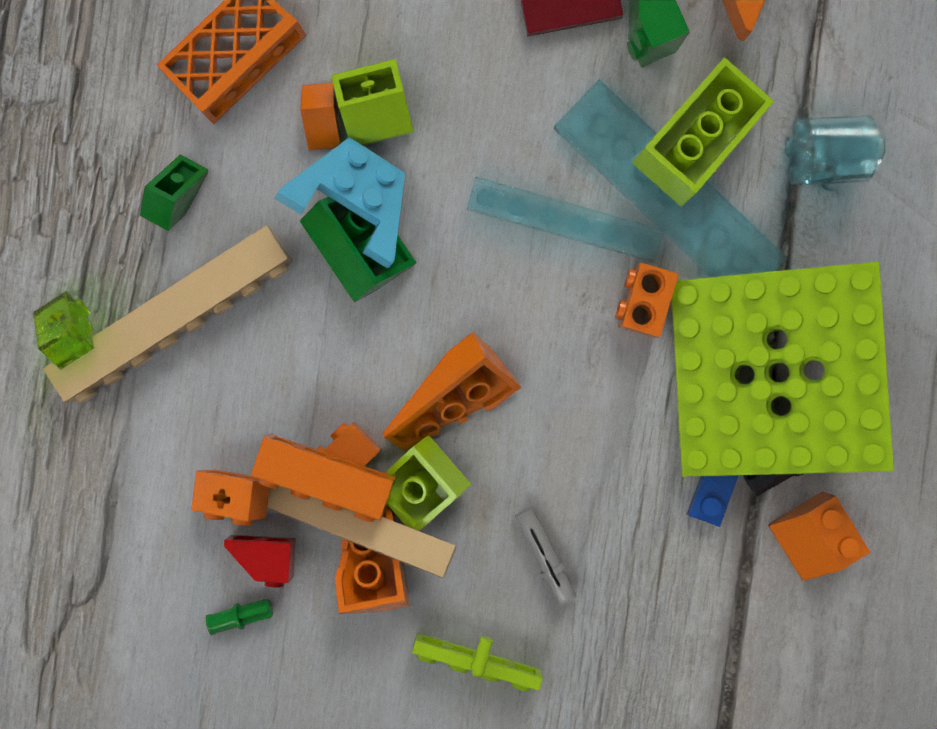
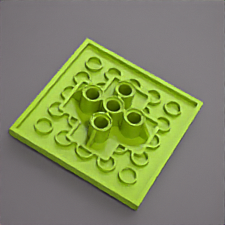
(833, 421)

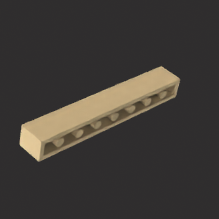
(171, 314)

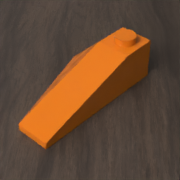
(460, 384)
(370, 580)

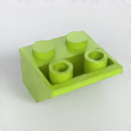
(373, 102)

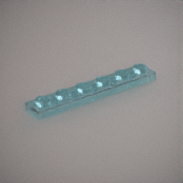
(565, 219)

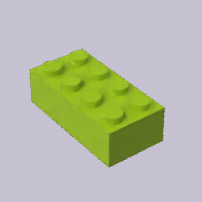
(703, 132)

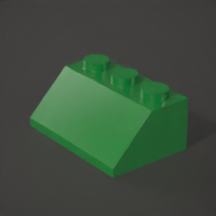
(341, 240)

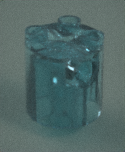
(834, 150)

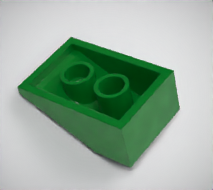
(655, 30)

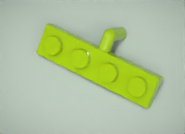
(478, 661)

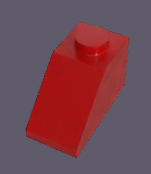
(264, 557)

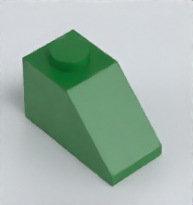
(172, 192)

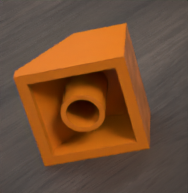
(819, 537)

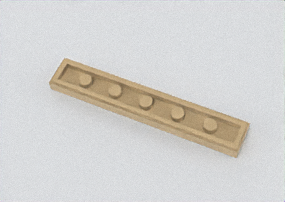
(379, 536)

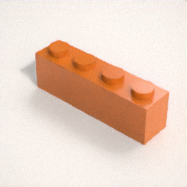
(323, 477)

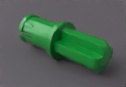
(239, 616)

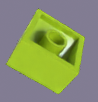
(424, 484)

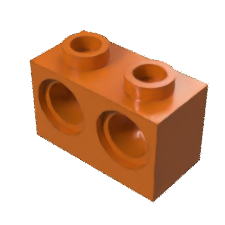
(655, 303)

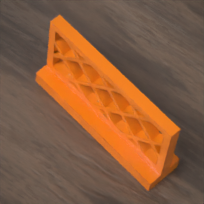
(244, 72)

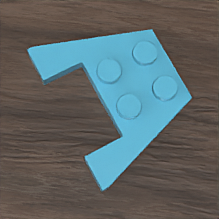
(359, 183)

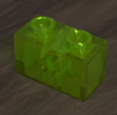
(63, 329)

